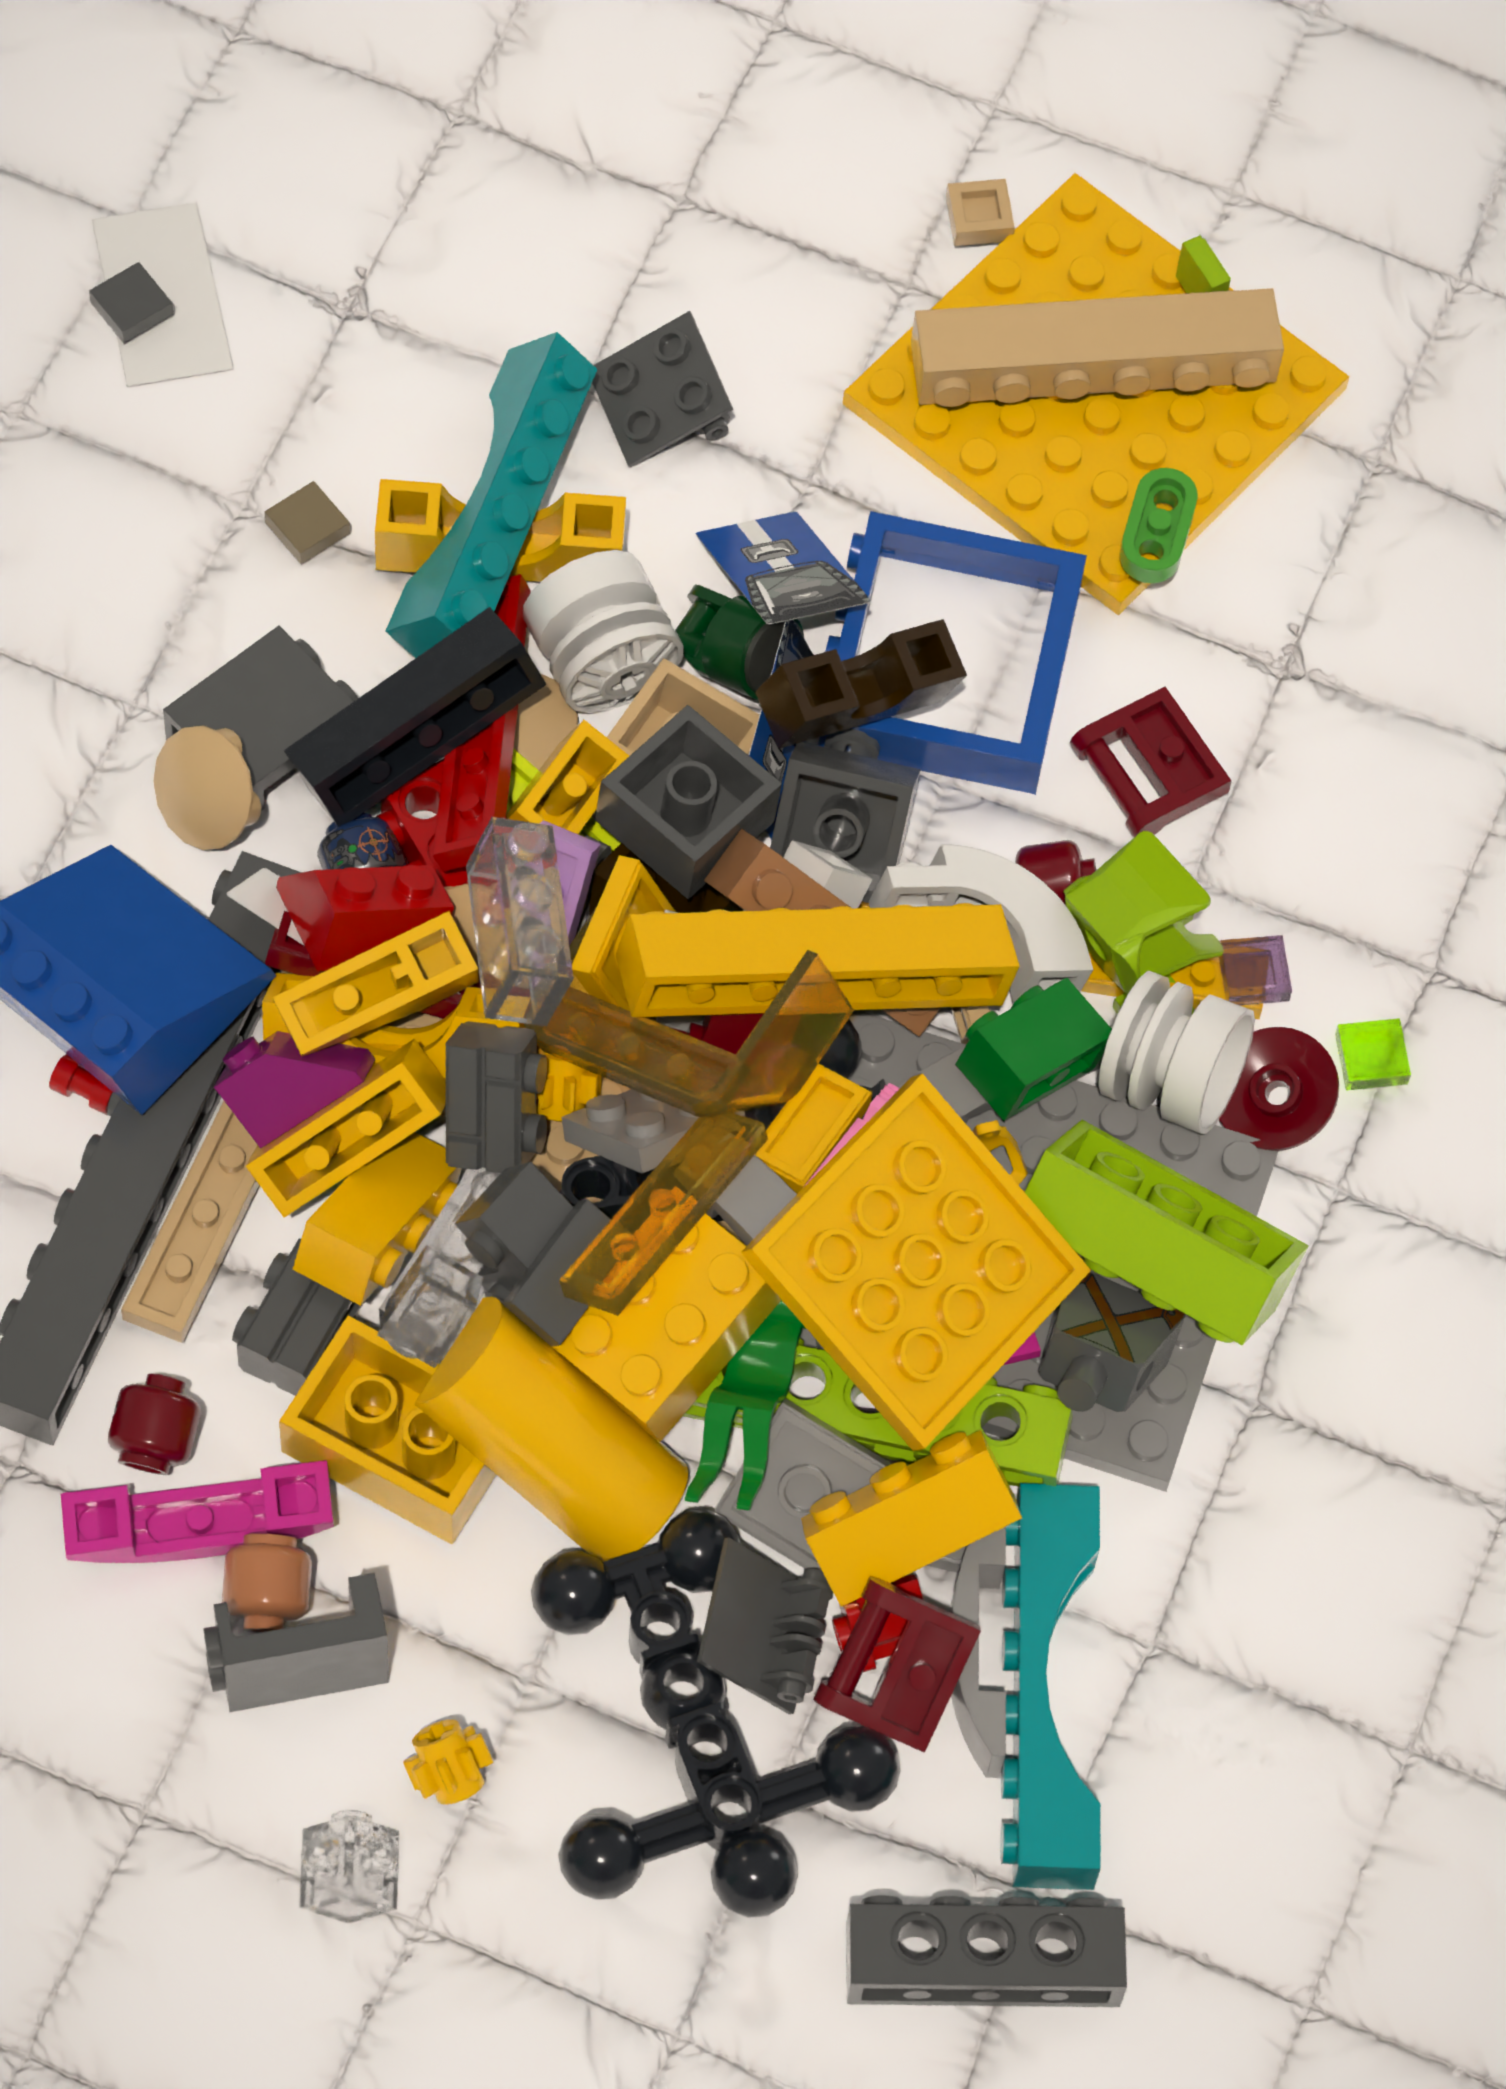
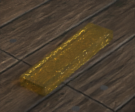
(662, 1211)

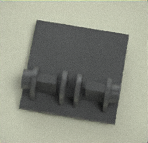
(662, 390)
(764, 1626)

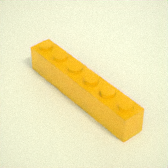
(876, 955)

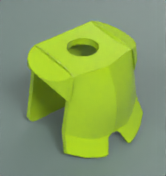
(1137, 913)

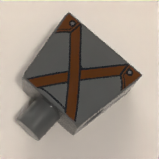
(1107, 1345)

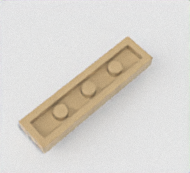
(195, 1232)

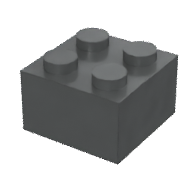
(686, 800)
(846, 807)

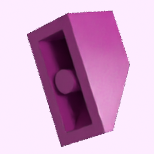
(277, 1088)

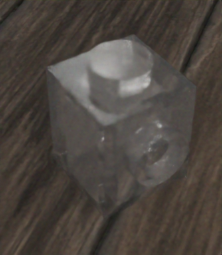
(430, 1307)

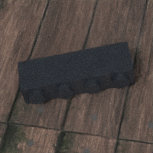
(415, 717)

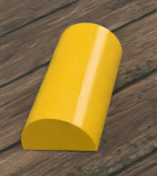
(553, 1435)

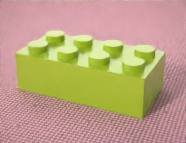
(1164, 1233)

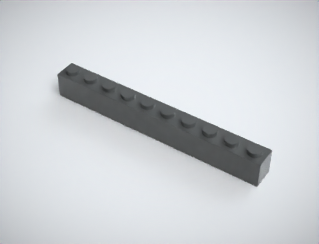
(116, 1210)

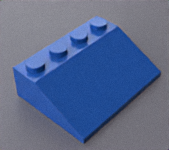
(122, 973)

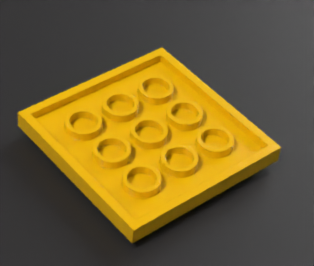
(916, 1262)

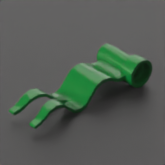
(755, 1383)

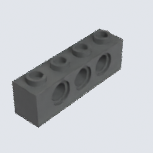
(954, 1977)

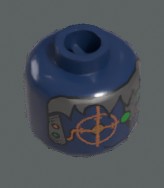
(360, 844)

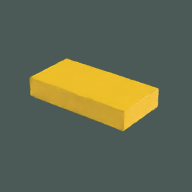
(812, 1125)

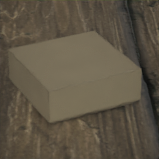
(307, 522)

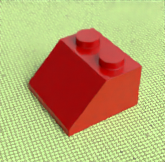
(359, 908)

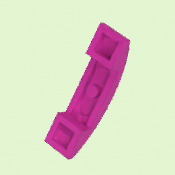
(195, 1521)

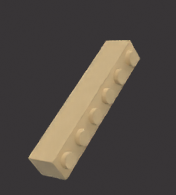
(1096, 346)

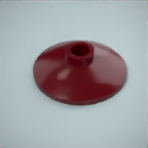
(1283, 1060)

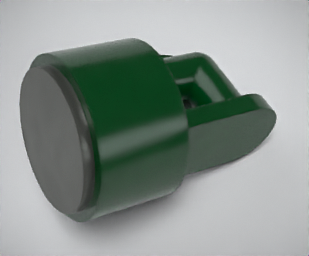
(729, 640)

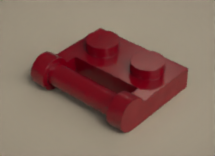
(1166, 751)
(918, 1674)

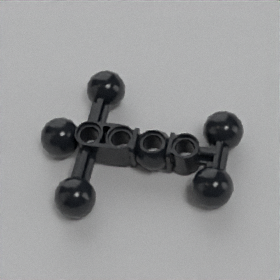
(751, 1869)

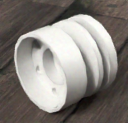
(601, 629)
(1167, 1049)

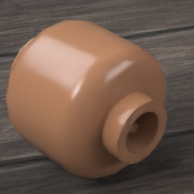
(267, 1581)

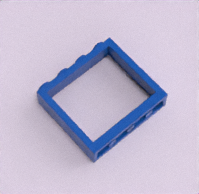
(986, 556)

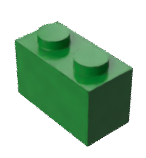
(1033, 1047)

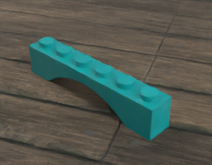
(534, 414)
(1054, 1813)

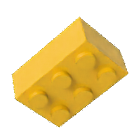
(674, 1329)
(376, 1440)

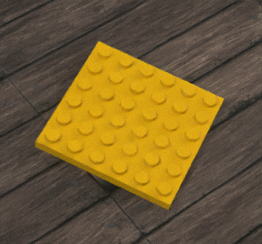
(1071, 467)

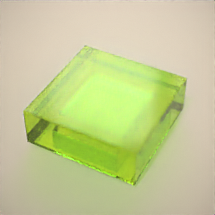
(1372, 1054)

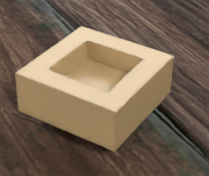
(979, 212)

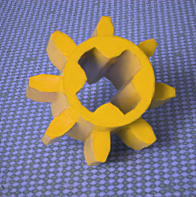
(565, 1088)
(448, 1761)

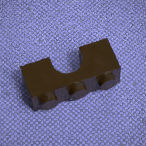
(832, 695)

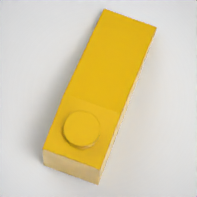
(378, 986)

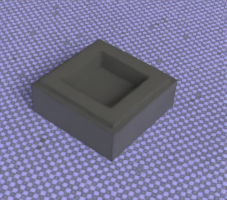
(131, 302)

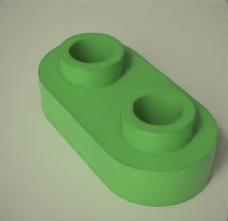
(1157, 529)

